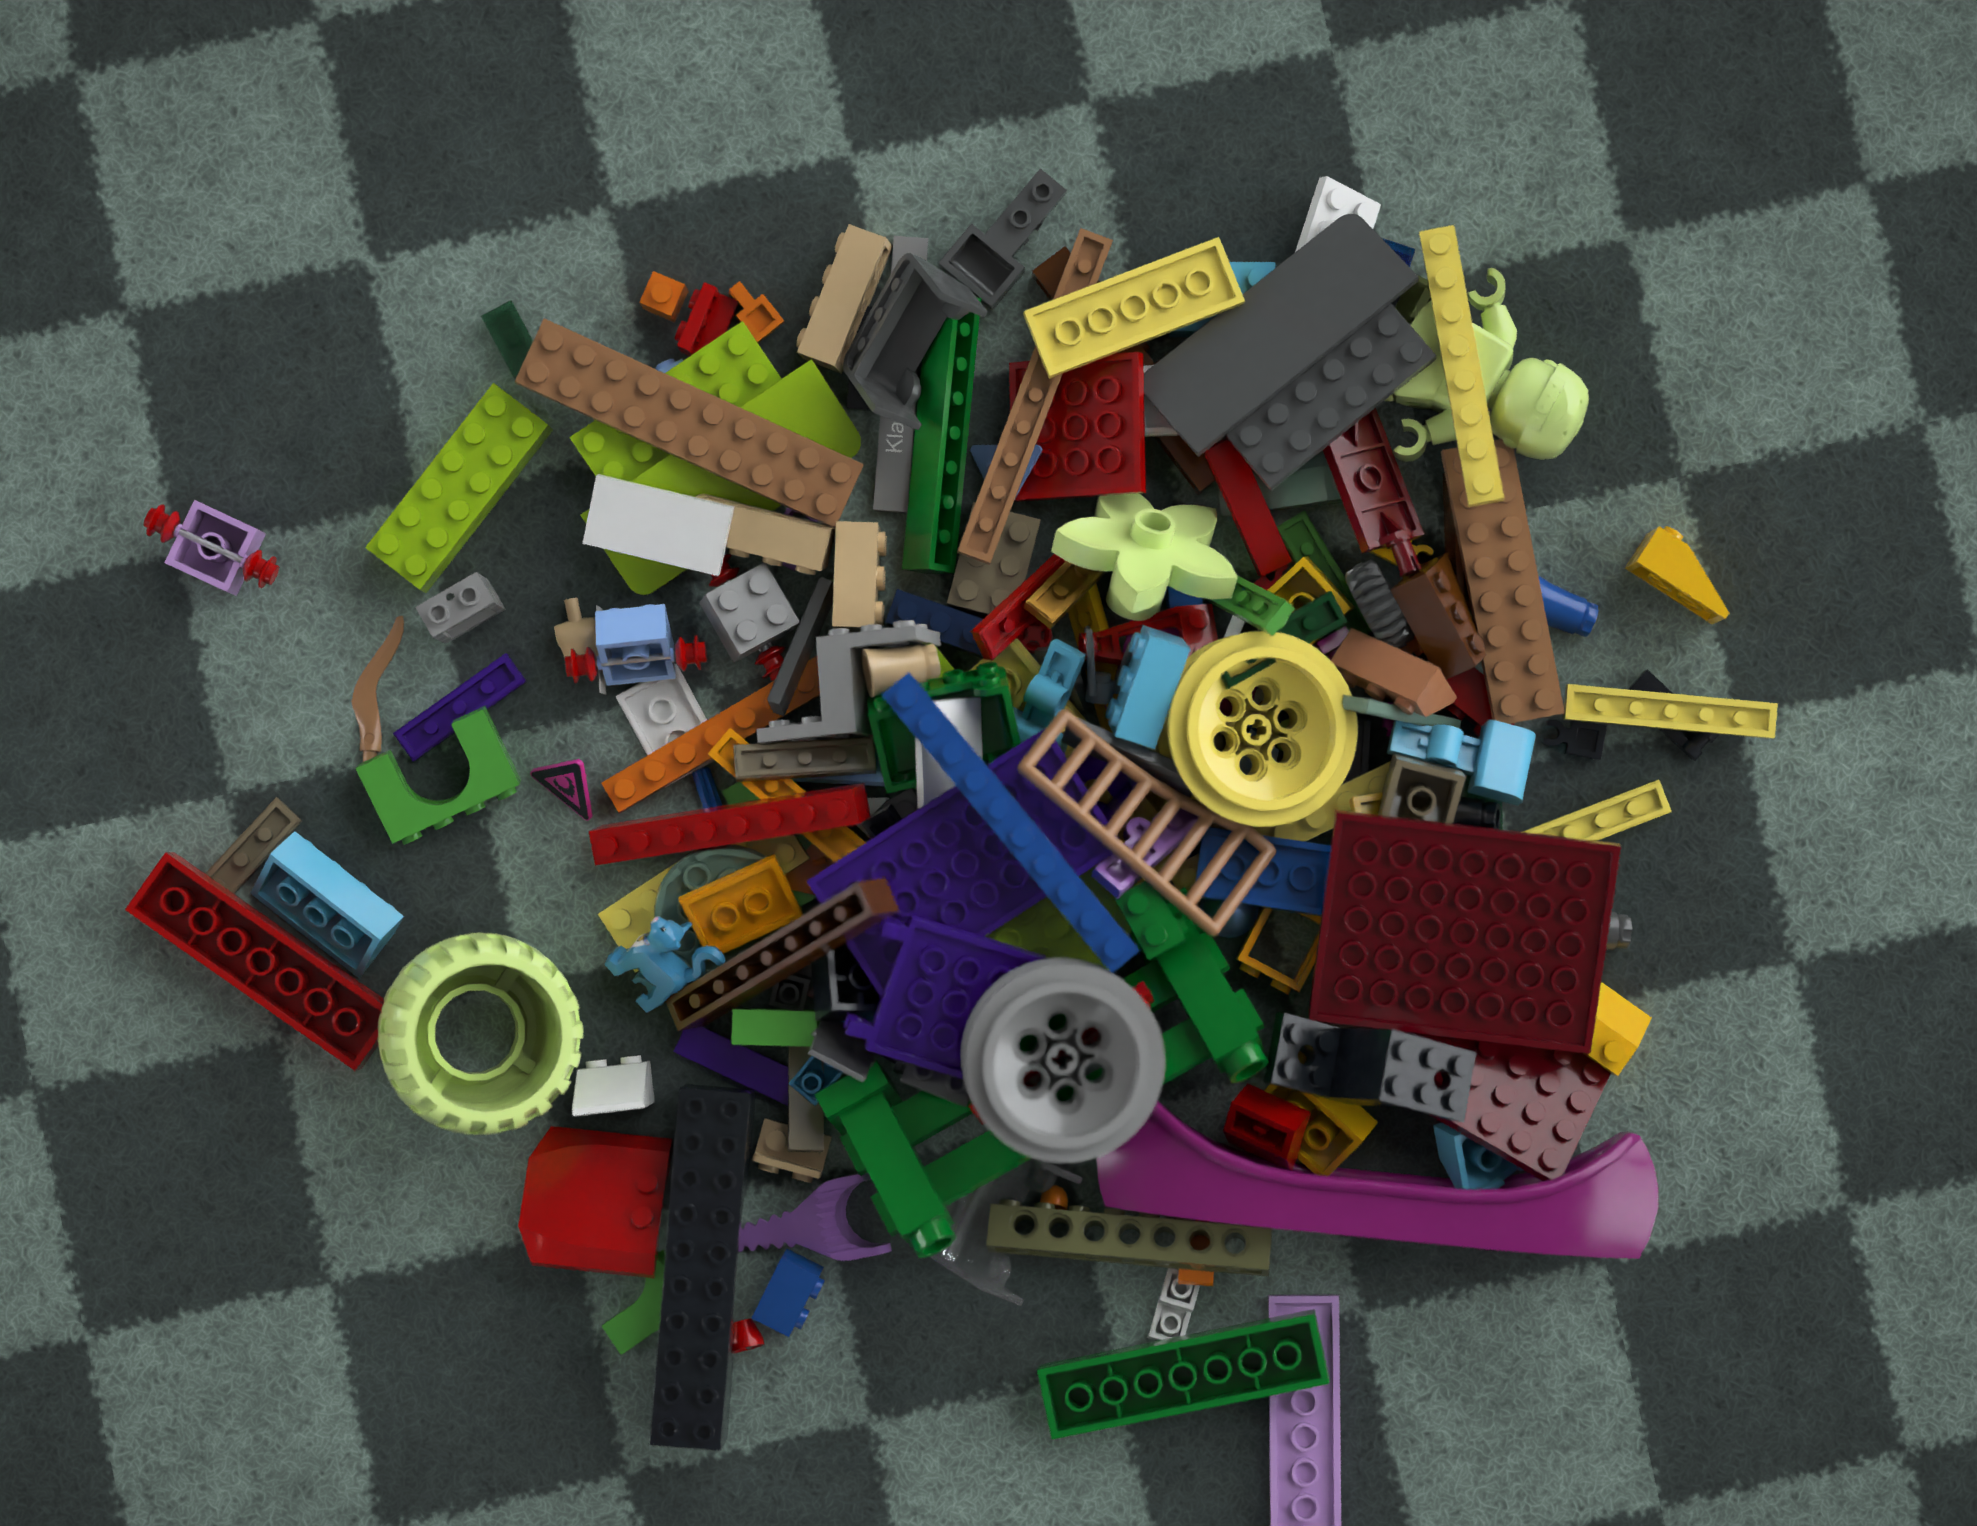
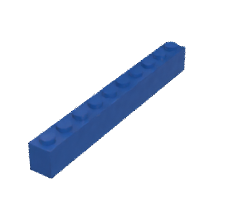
(1010, 822)

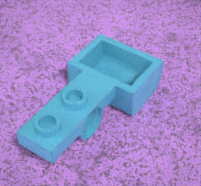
(1049, 690)
(1494, 761)

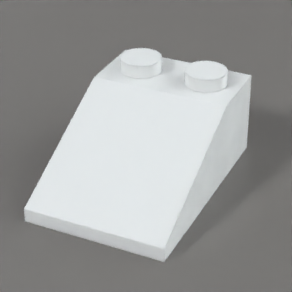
(613, 1087)

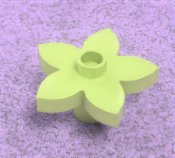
(1147, 552)

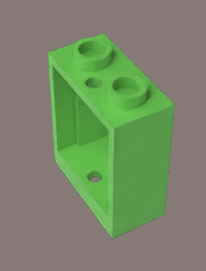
(773, 1027)

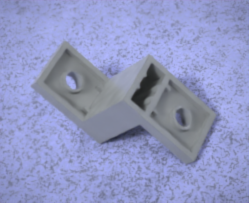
(843, 682)

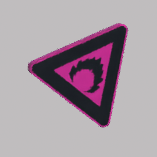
(567, 783)

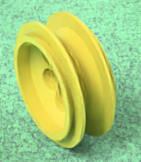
(1315, 744)

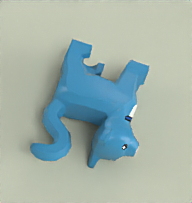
(658, 965)

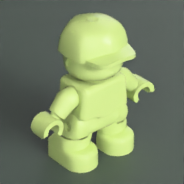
(1532, 407)

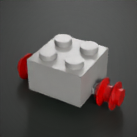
(750, 614)

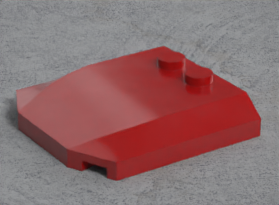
(595, 1201)

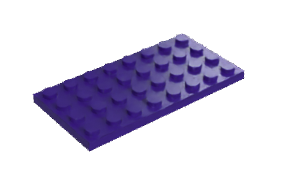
(954, 866)

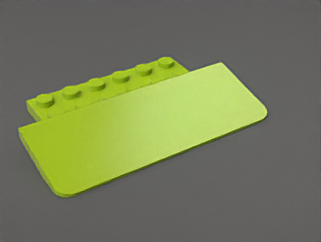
(738, 373)

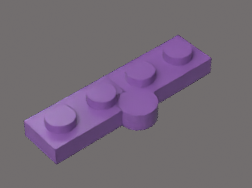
(1118, 876)

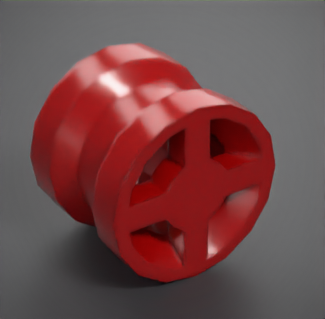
(1035, 632)

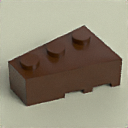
(1440, 617)

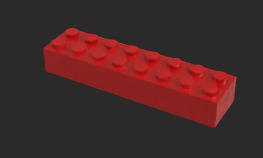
(260, 959)

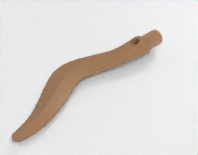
(364, 695)

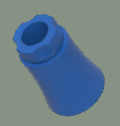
(1567, 610)

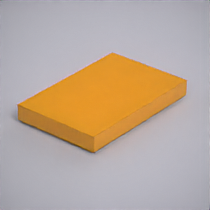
(741, 906)

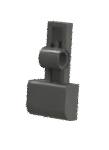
(987, 259)

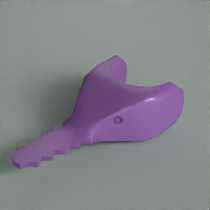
(816, 1224)

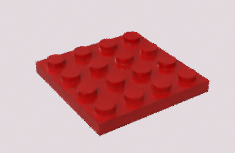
(1090, 432)

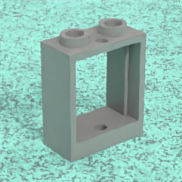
(473, 604)

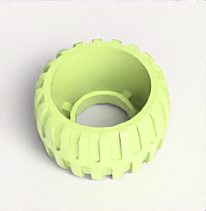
(539, 1058)

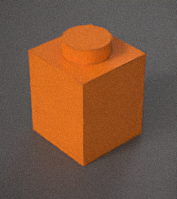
(663, 296)

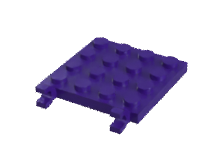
(933, 992)

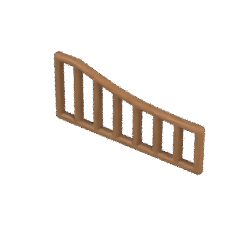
(1175, 801)

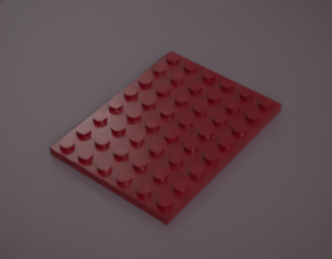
(1463, 931)

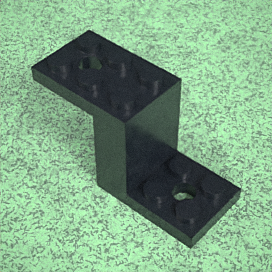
(1370, 1067)

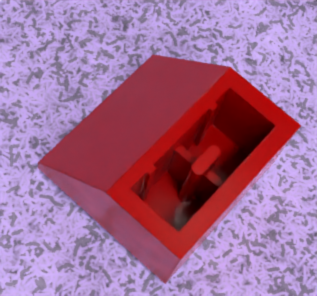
(1266, 1126)

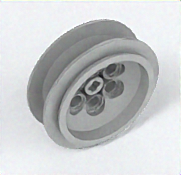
(1101, 1110)

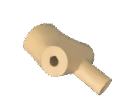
(577, 631)

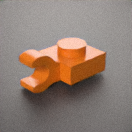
(757, 314)

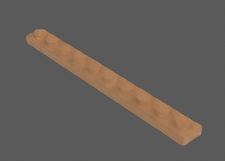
(1026, 416)

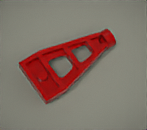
(1194, 624)

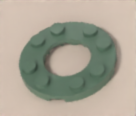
(692, 873)

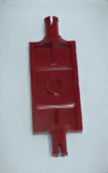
(1375, 492)

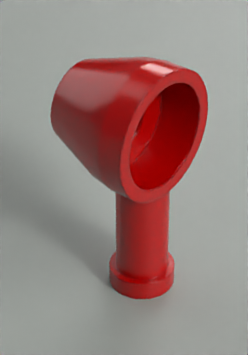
(746, 1335)

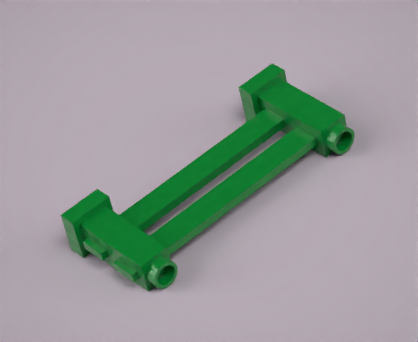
(883, 1129)

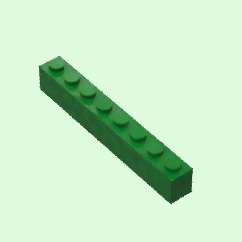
(941, 448)

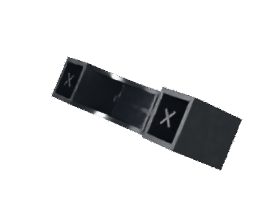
(701, 1267)

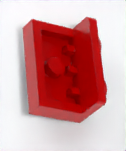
(708, 319)

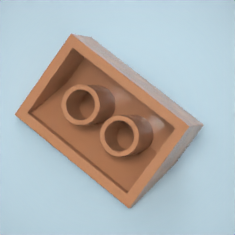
(1392, 674)

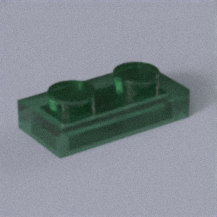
(509, 335)

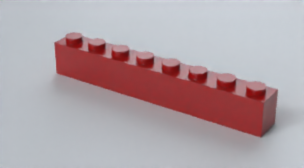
(730, 824)

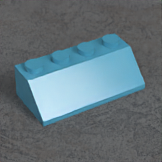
(326, 904)

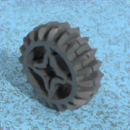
(1378, 604)

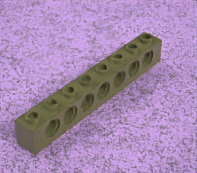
(1110, 1249)

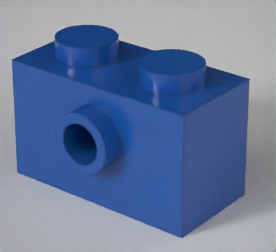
(788, 1292)

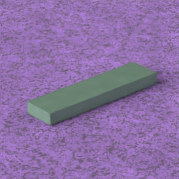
(1393, 712)

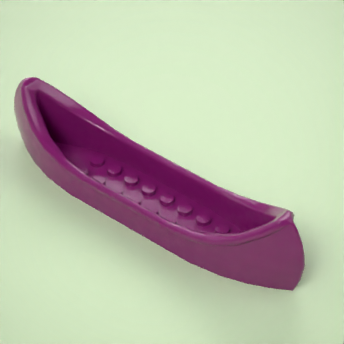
(1593, 1210)

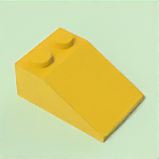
(1675, 571)

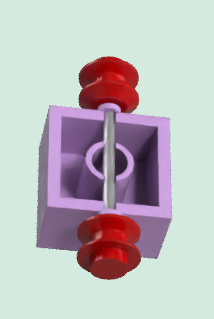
(213, 547)

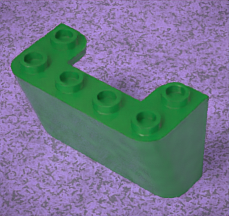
(897, 743)

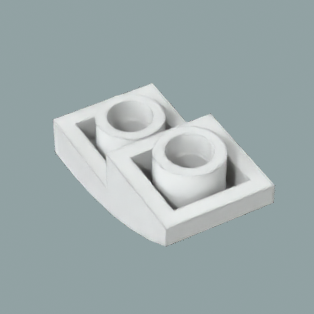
(1173, 1308)

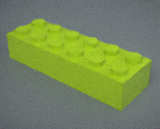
(459, 488)

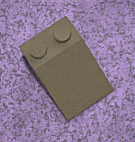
(1421, 790)

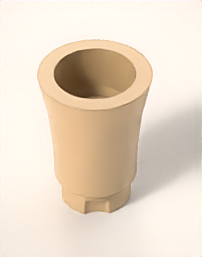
(888, 665)

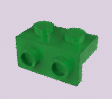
(1152, 920)

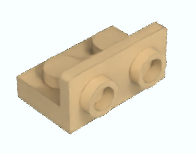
(773, 1154)

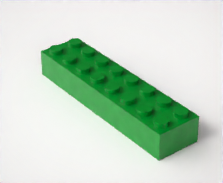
(1183, 1374)

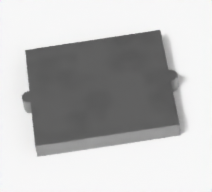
(841, 1050)

